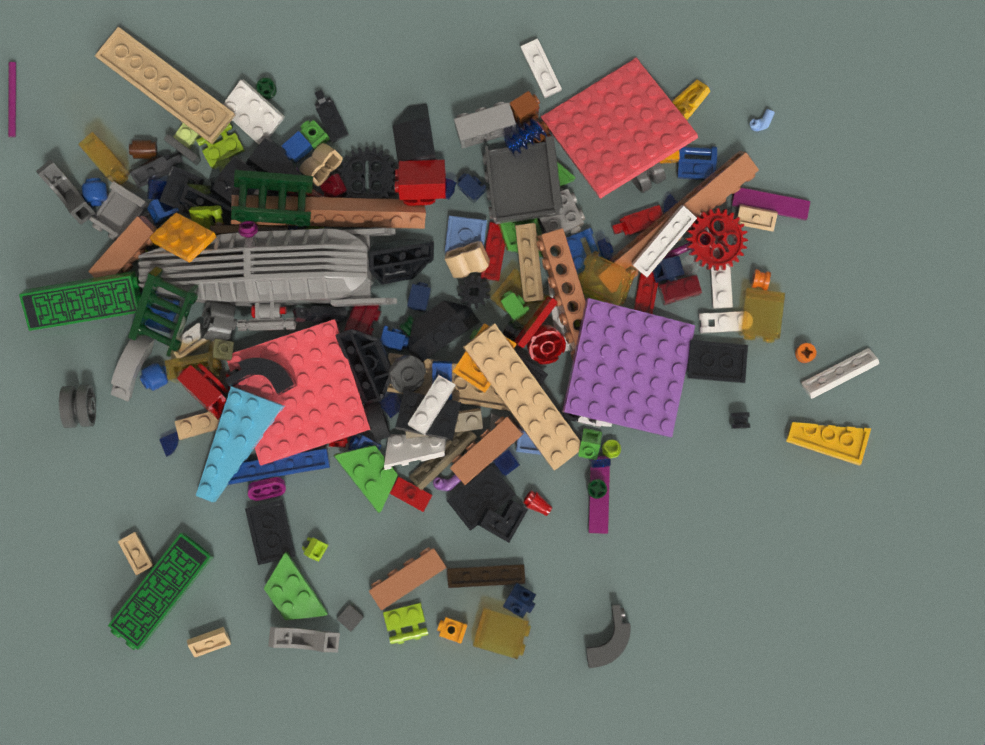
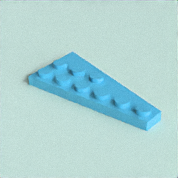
(238, 433)

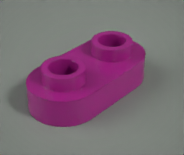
(266, 488)

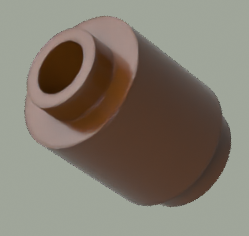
(143, 149)

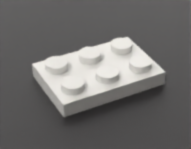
(253, 112)

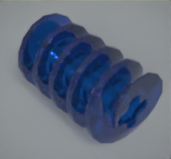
(524, 136)

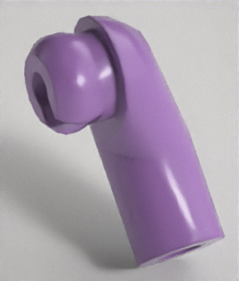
(446, 484)

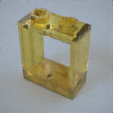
(104, 159)

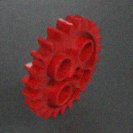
(728, 227)

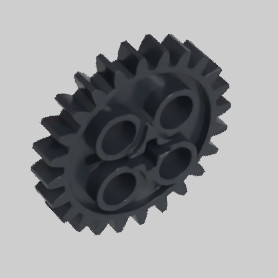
(384, 176)

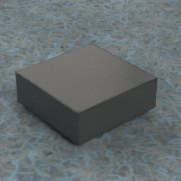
(350, 618)

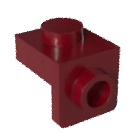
(333, 187)

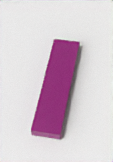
(783, 205)
(599, 507)

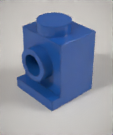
(394, 340)

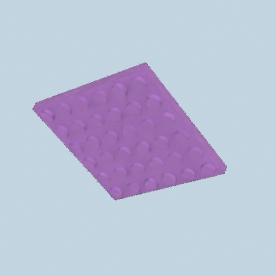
(628, 368)

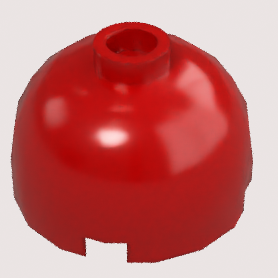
(546, 345)

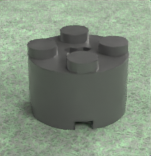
(217, 321)

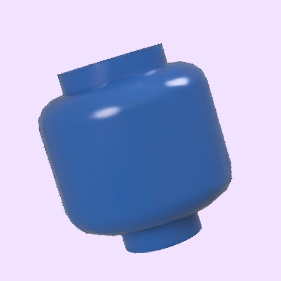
(94, 191)
(154, 376)

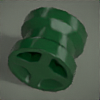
(263, 85)
(407, 325)
(595, 487)

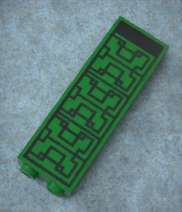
(81, 300)
(160, 592)

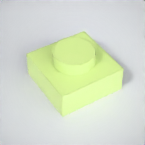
(186, 136)

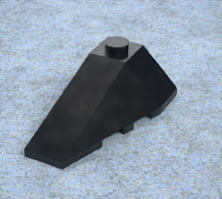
(272, 159)

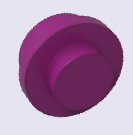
(248, 229)

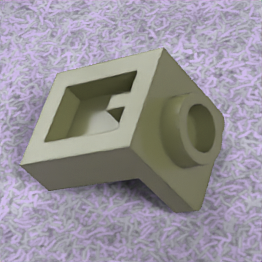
(221, 349)

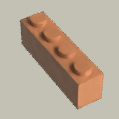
(125, 249)
(486, 450)
(408, 578)

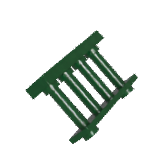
(272, 181)
(145, 312)

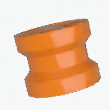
(761, 279)
(803, 355)

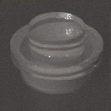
(689, 266)

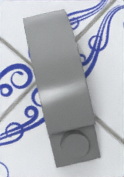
(129, 366)
(303, 639)

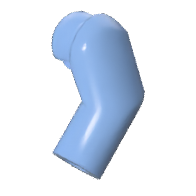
(763, 123)

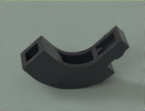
(274, 372)

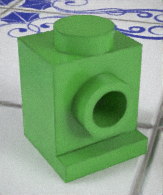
(317, 139)
(514, 305)

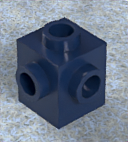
(520, 601)

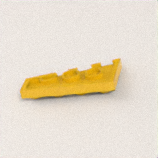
(691, 98)
(838, 442)

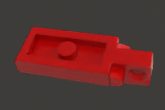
(637, 221)

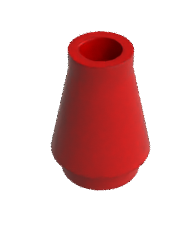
(536, 502)

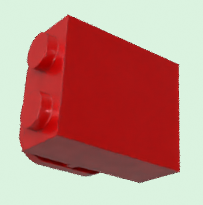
(421, 181)
(204, 388)

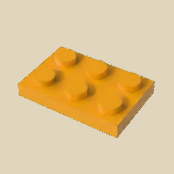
(182, 237)
(470, 372)

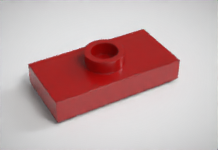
(411, 494)

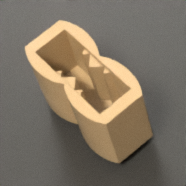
(322, 162)
(467, 259)

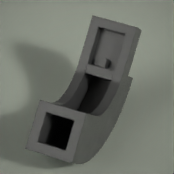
(66, 191)
(614, 647)

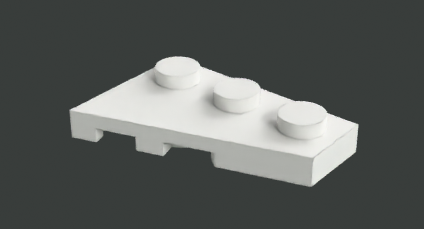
(404, 450)

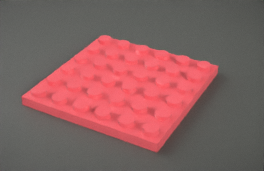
(619, 127)
(323, 403)

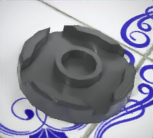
(407, 373)

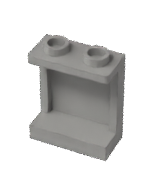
(118, 211)

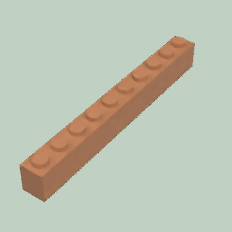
(705, 196)
(348, 211)

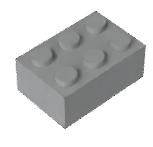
(484, 124)

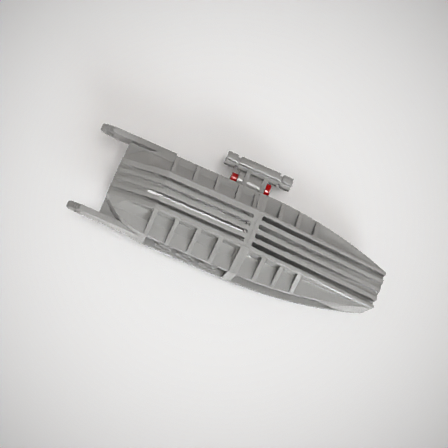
(275, 272)

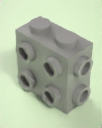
(570, 221)

